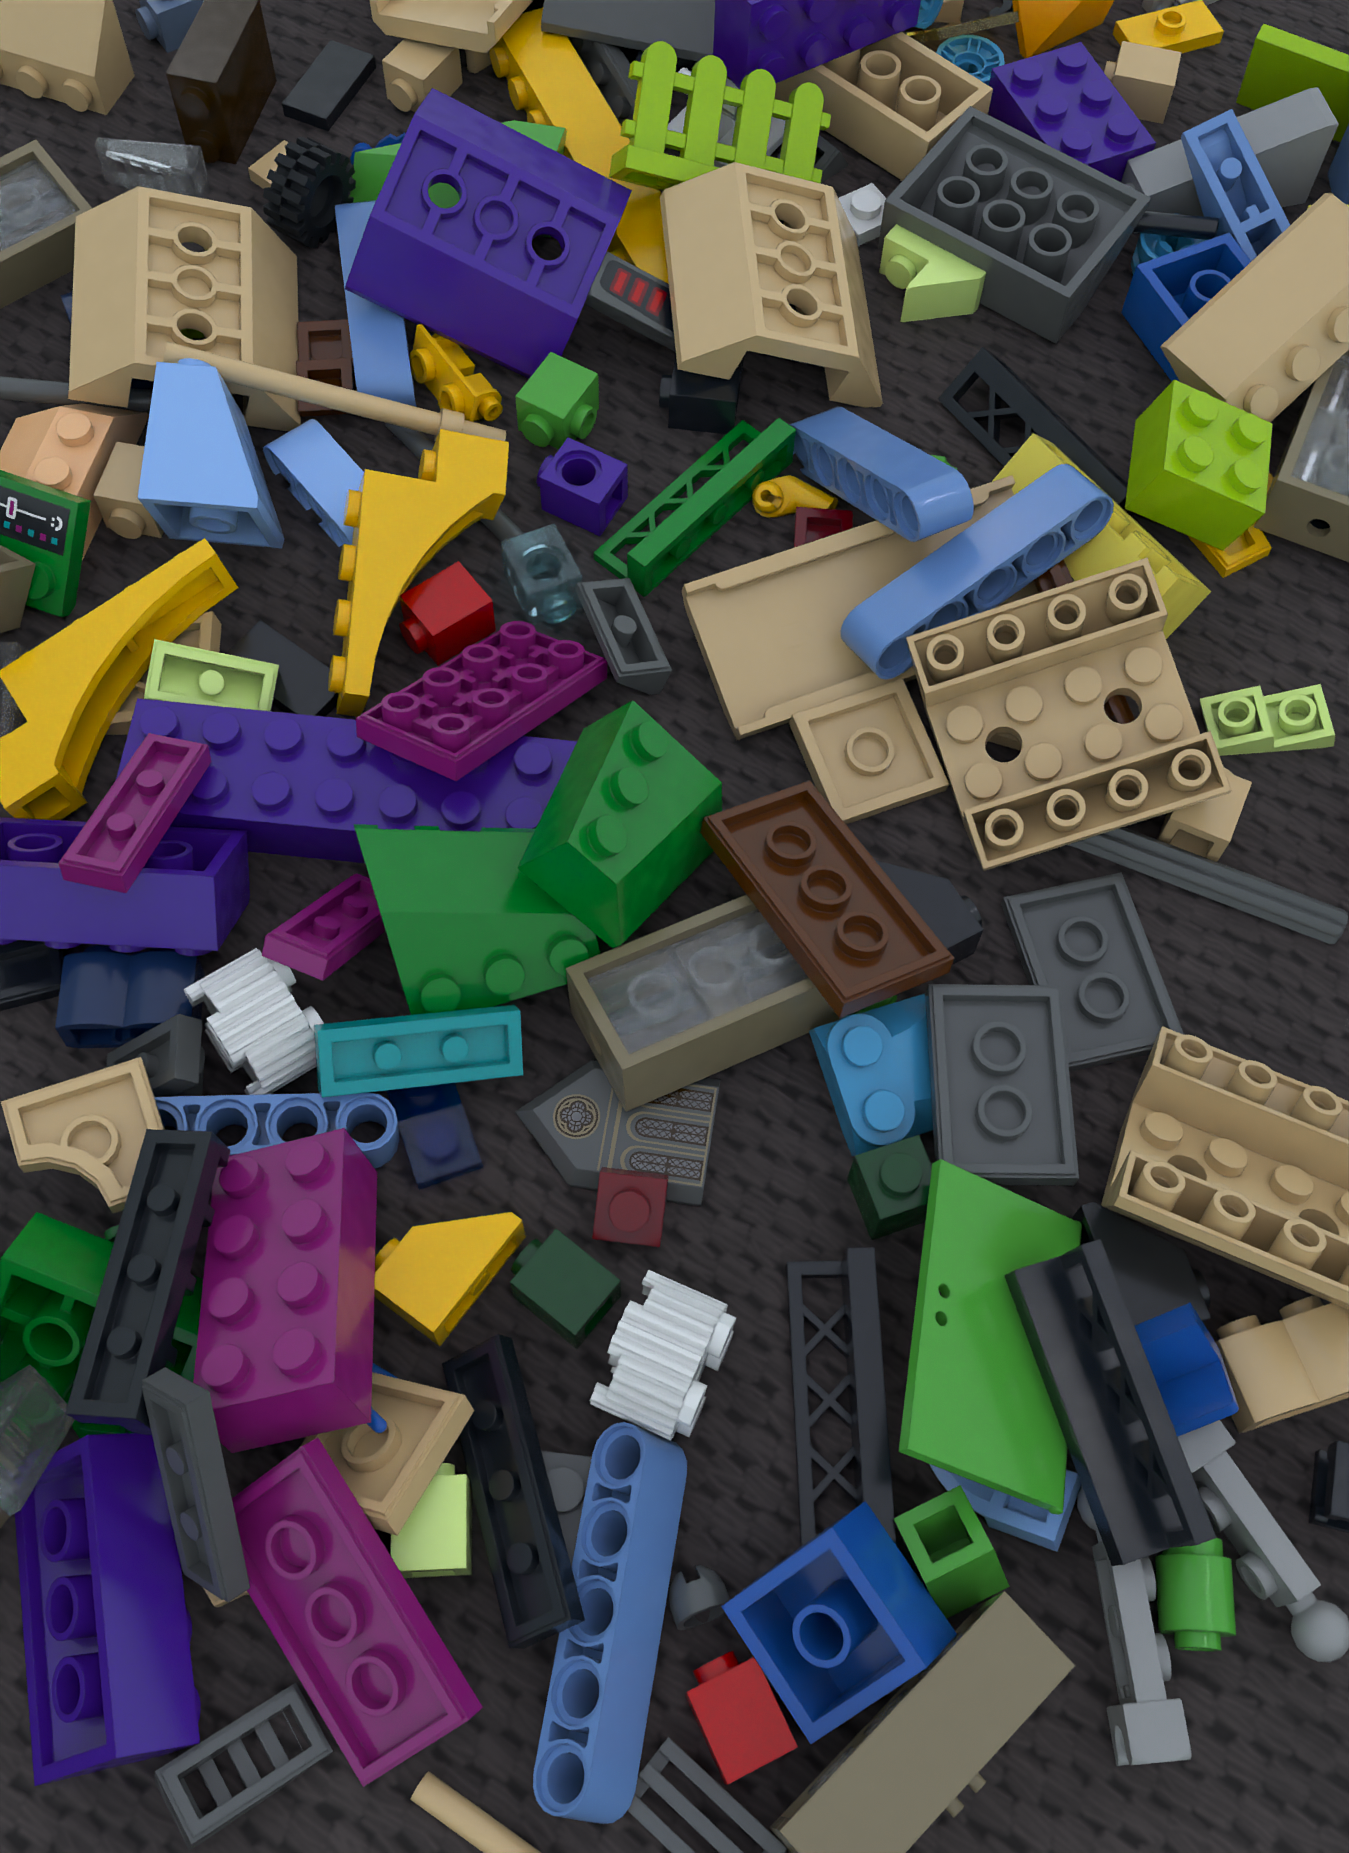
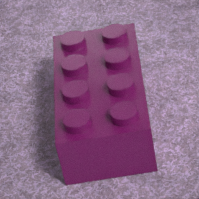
(289, 1292)

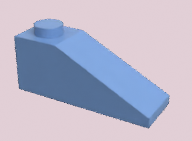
(1233, 184)

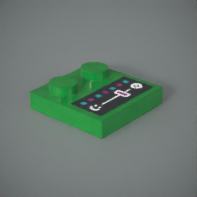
(50, 532)

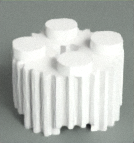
(258, 1021)
(662, 1355)

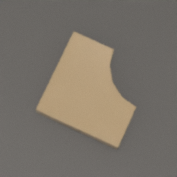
(87, 1127)

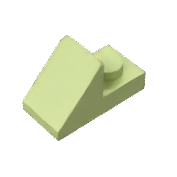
(933, 278)

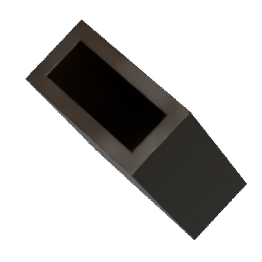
(222, 77)

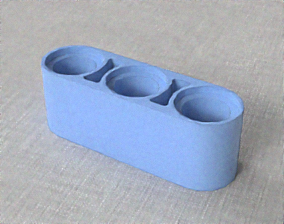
(317, 474)

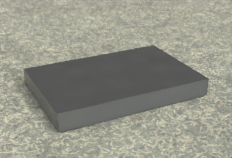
(1098, 953)
(1001, 1082)

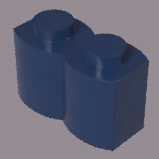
(119, 996)

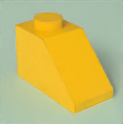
(444, 1269)

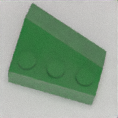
(622, 824)
(466, 918)
(49, 1300)

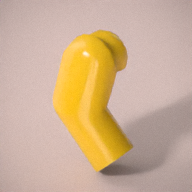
(785, 493)

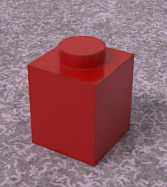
(446, 614)
(738, 1716)

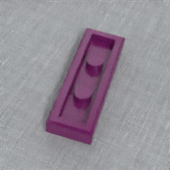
(135, 813)
(328, 930)

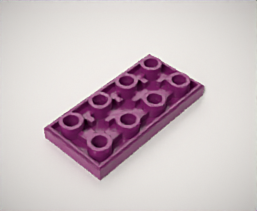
(482, 699)

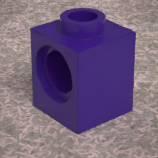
(583, 486)

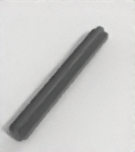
(1219, 883)

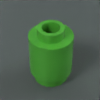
(1196, 1596)

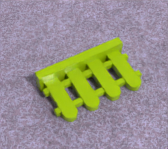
(644, 157)

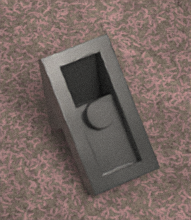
(170, 1055)

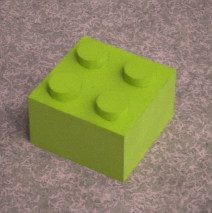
(1199, 465)

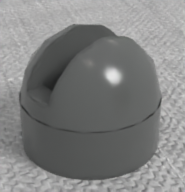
(696, 1596)

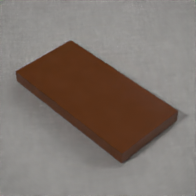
(826, 898)

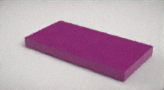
(347, 1616)

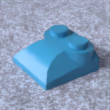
(878, 1073)

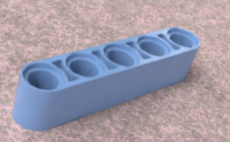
(375, 333)
(882, 474)
(978, 567)
(272, 1114)
(608, 1662)

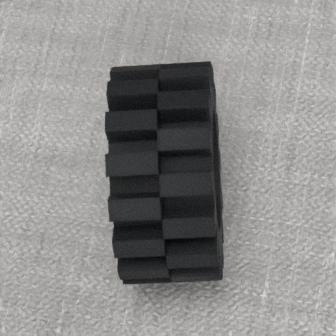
(306, 191)

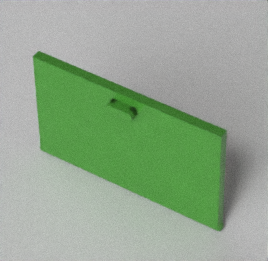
(971, 1373)

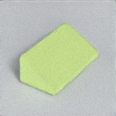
(209, 678)

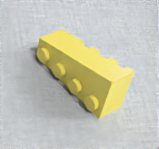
(1118, 543)

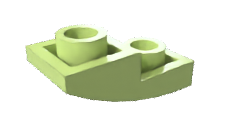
(1257, 723)

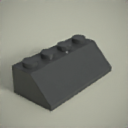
(636, 23)

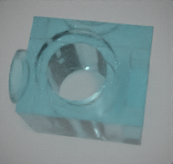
(538, 558)

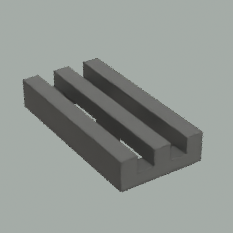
(651, 1777)

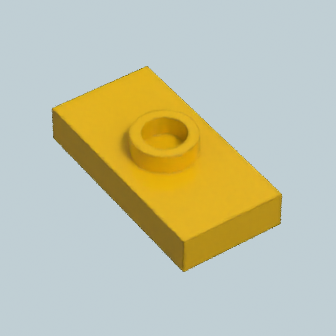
(1172, 28)

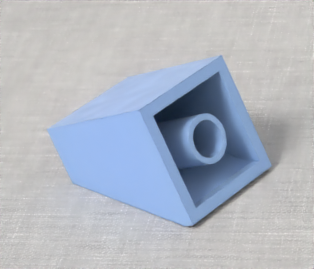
(201, 462)

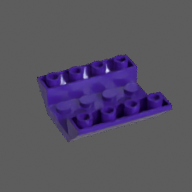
(474, 264)

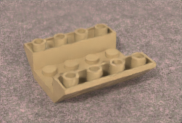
(741, 269)
(144, 287)
(1044, 677)
(1238, 1164)

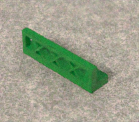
(700, 513)

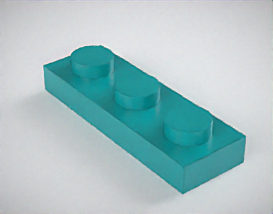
(418, 1050)

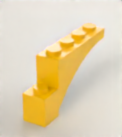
(395, 534)
(84, 675)

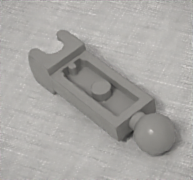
(1268, 1558)
(1145, 1723)

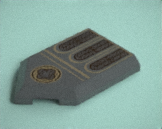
(588, 1129)

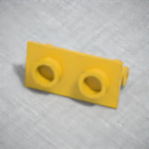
(442, 369)

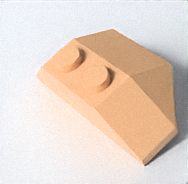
(70, 449)

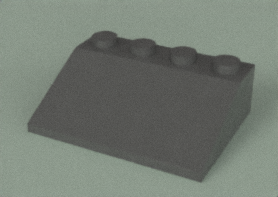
(1020, 214)

